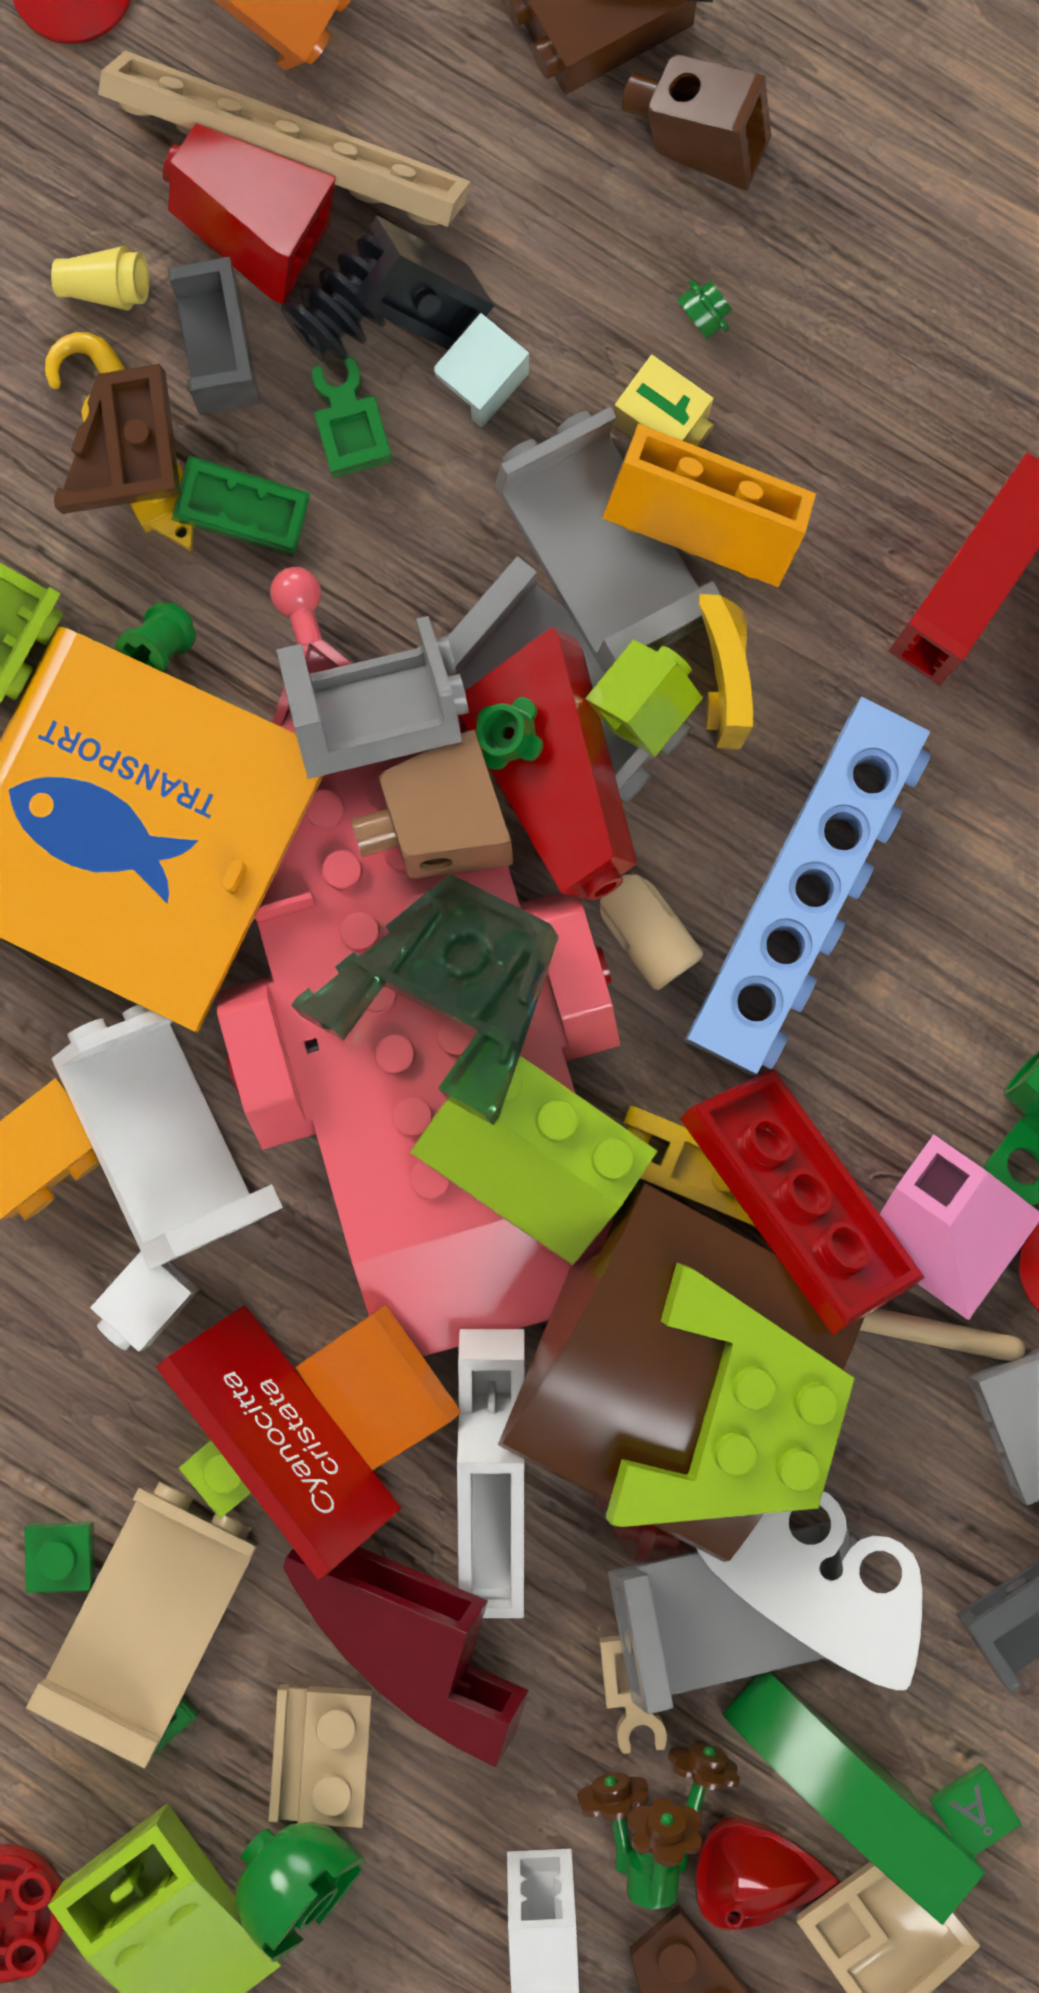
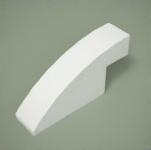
(488, 1475)

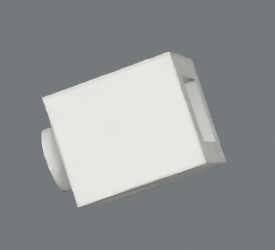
(142, 1303)

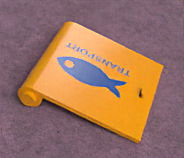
(140, 825)

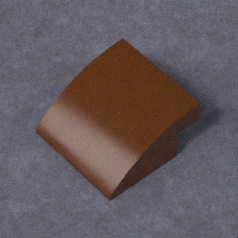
(627, 1385)

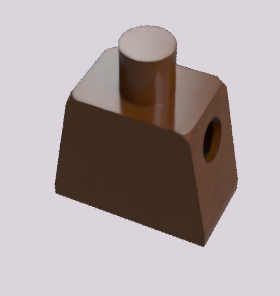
(705, 116)

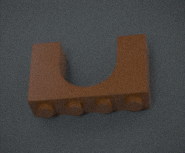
(591, 37)

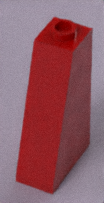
(975, 579)
(570, 791)

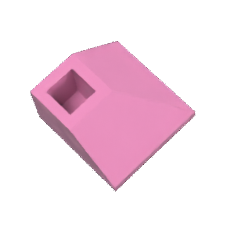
(957, 1225)

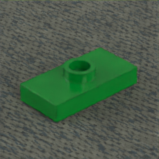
(240, 506)

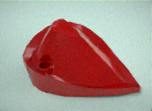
(754, 1875)

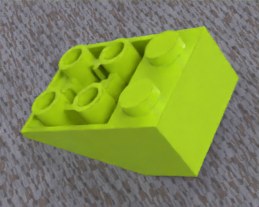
(159, 1916)

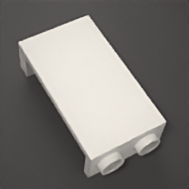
(156, 1136)

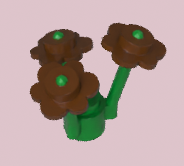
(663, 1831)

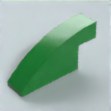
(855, 1795)

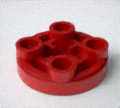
(26, 1923)

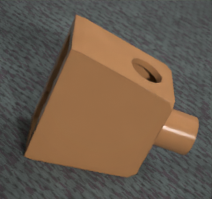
(439, 813)

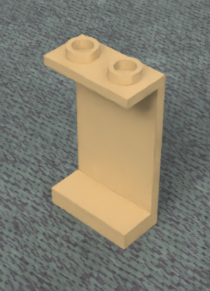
(145, 1624)

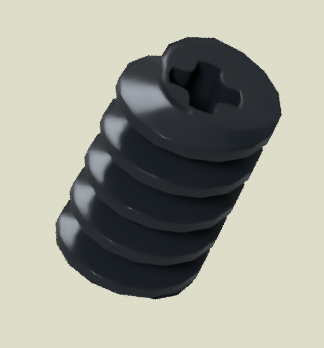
(336, 308)

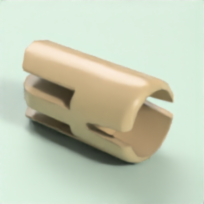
(649, 931)

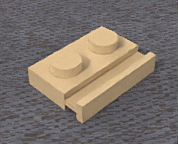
(320, 1755)

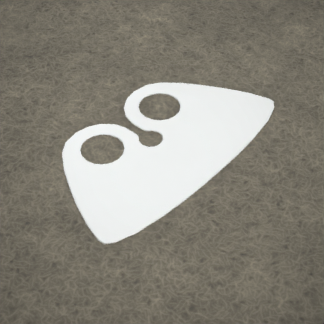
(837, 1618)

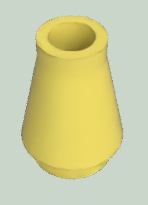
(103, 277)

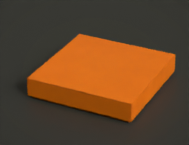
(378, 1388)

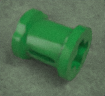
(163, 634)

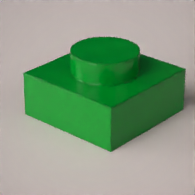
(59, 1557)

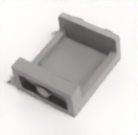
(375, 705)

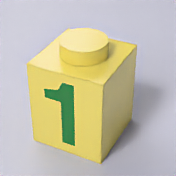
(665, 403)

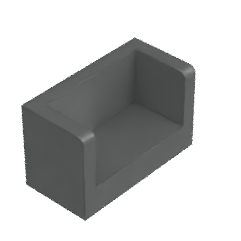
(214, 335)
(1007, 1625)

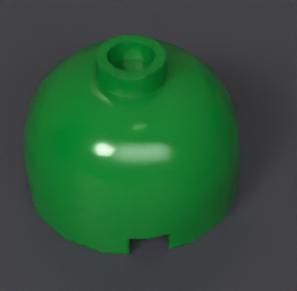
(292, 1883)

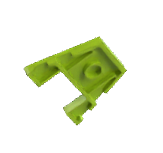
(764, 1428)

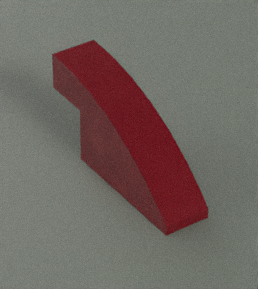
(414, 1647)

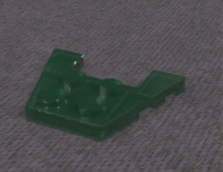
(462, 960)

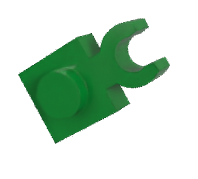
(350, 427)

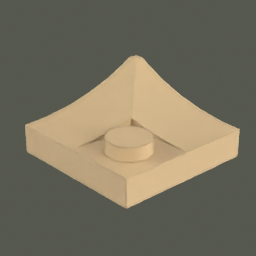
(882, 1938)

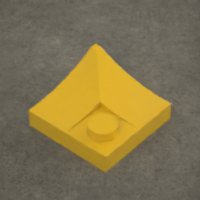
(732, 706)

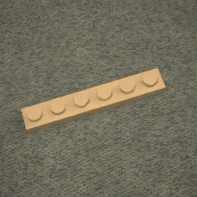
(361, 167)

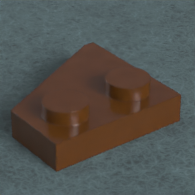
(124, 444)

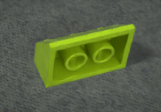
(545, 1163)

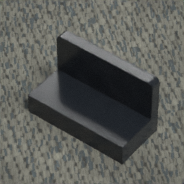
(422, 287)

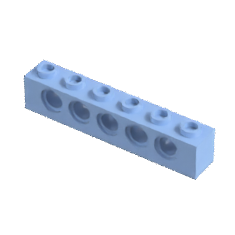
(868, 737)

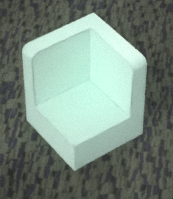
(483, 368)

